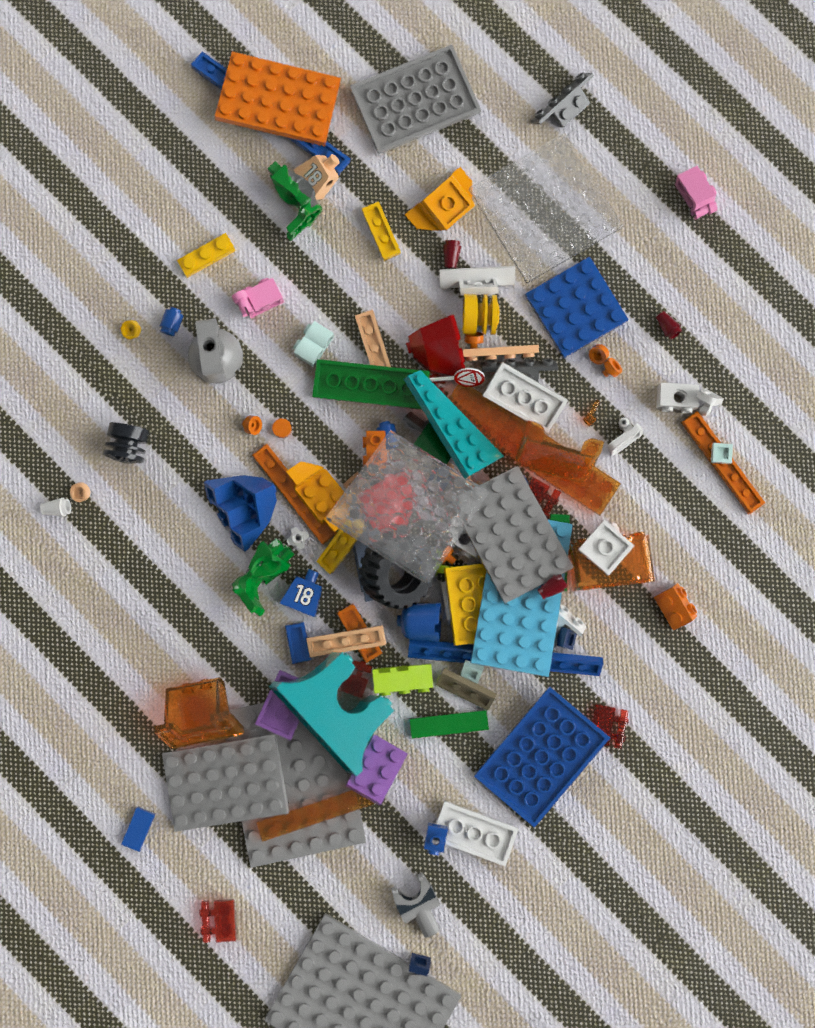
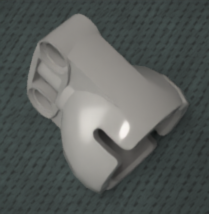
(221, 362)

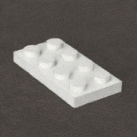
(524, 396)
(477, 833)

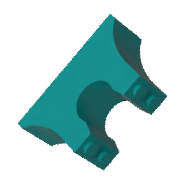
(316, 707)

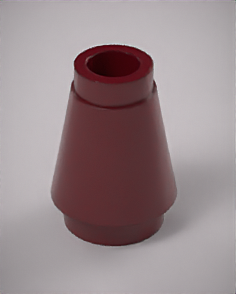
(451, 253)
(668, 325)
(553, 586)

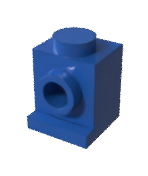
(439, 832)

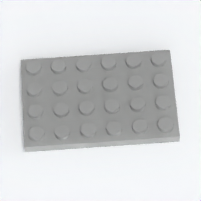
(415, 99)
(515, 537)
(225, 782)

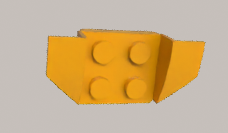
(444, 204)
(316, 490)

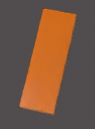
(352, 620)

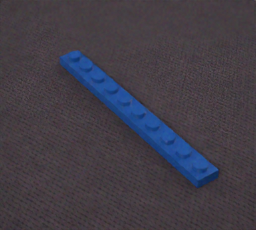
(216, 74)
(448, 652)

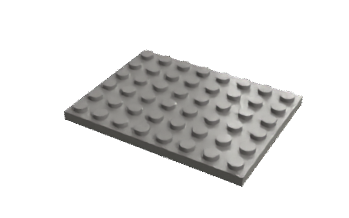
(308, 777)
(357, 984)

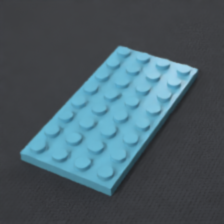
(523, 631)

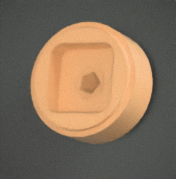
(79, 492)

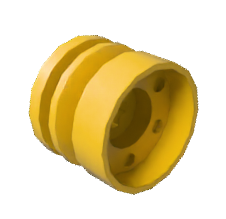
(480, 314)

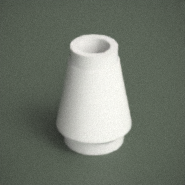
(57, 507)

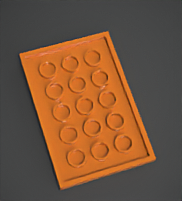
(277, 99)

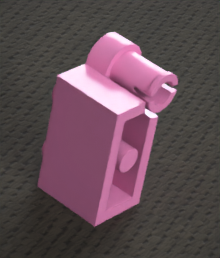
(697, 192)
(258, 298)

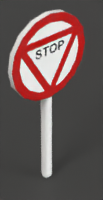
(465, 377)

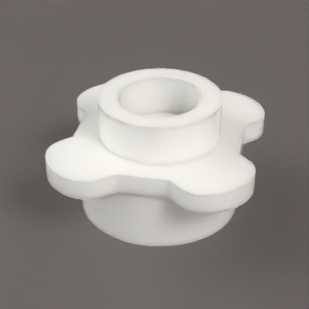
(295, 532)

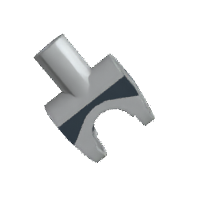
(419, 906)

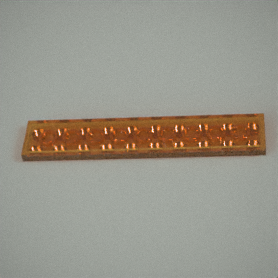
(504, 432)

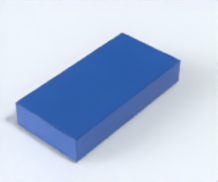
(297, 642)
(138, 829)

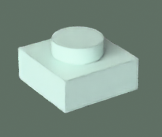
(721, 453)
(471, 671)

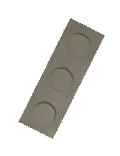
(466, 689)

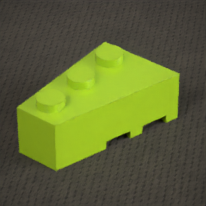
(402, 679)

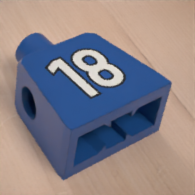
(304, 594)

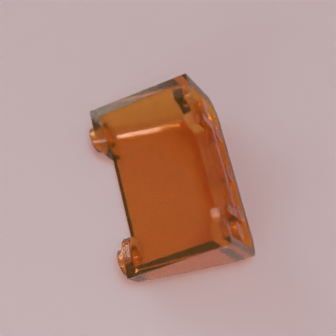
(554, 458)

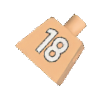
(319, 173)

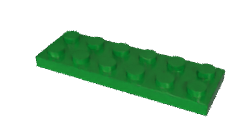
(364, 384)

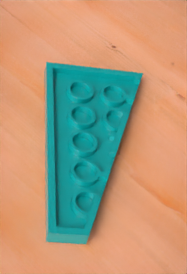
(461, 438)

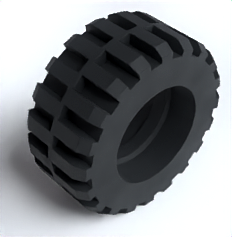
(376, 582)

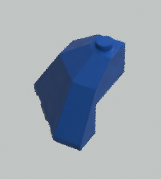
(243, 505)

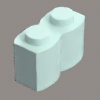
(313, 343)

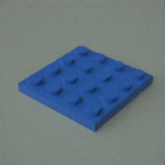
(576, 307)

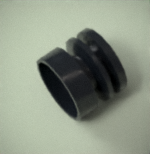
(126, 442)

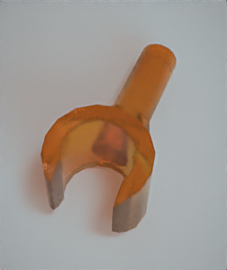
(589, 419)

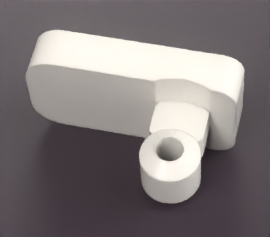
(710, 399)
(629, 436)

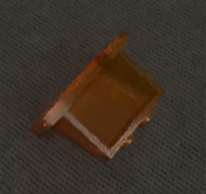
(197, 714)

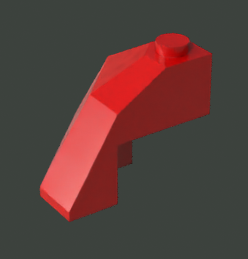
(437, 347)

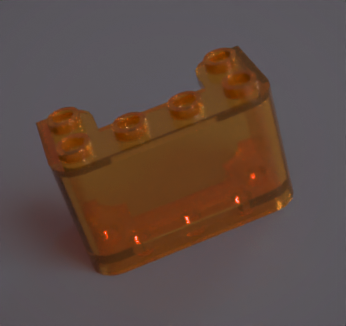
(633, 569)

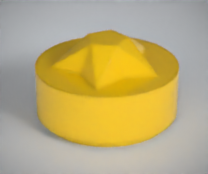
(130, 329)

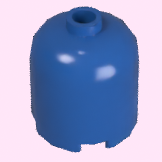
(421, 622)

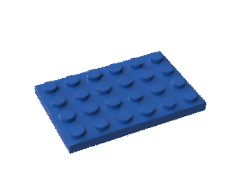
(542, 756)

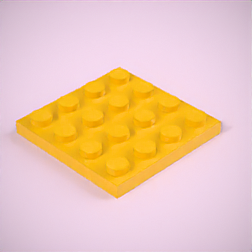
(464, 596)

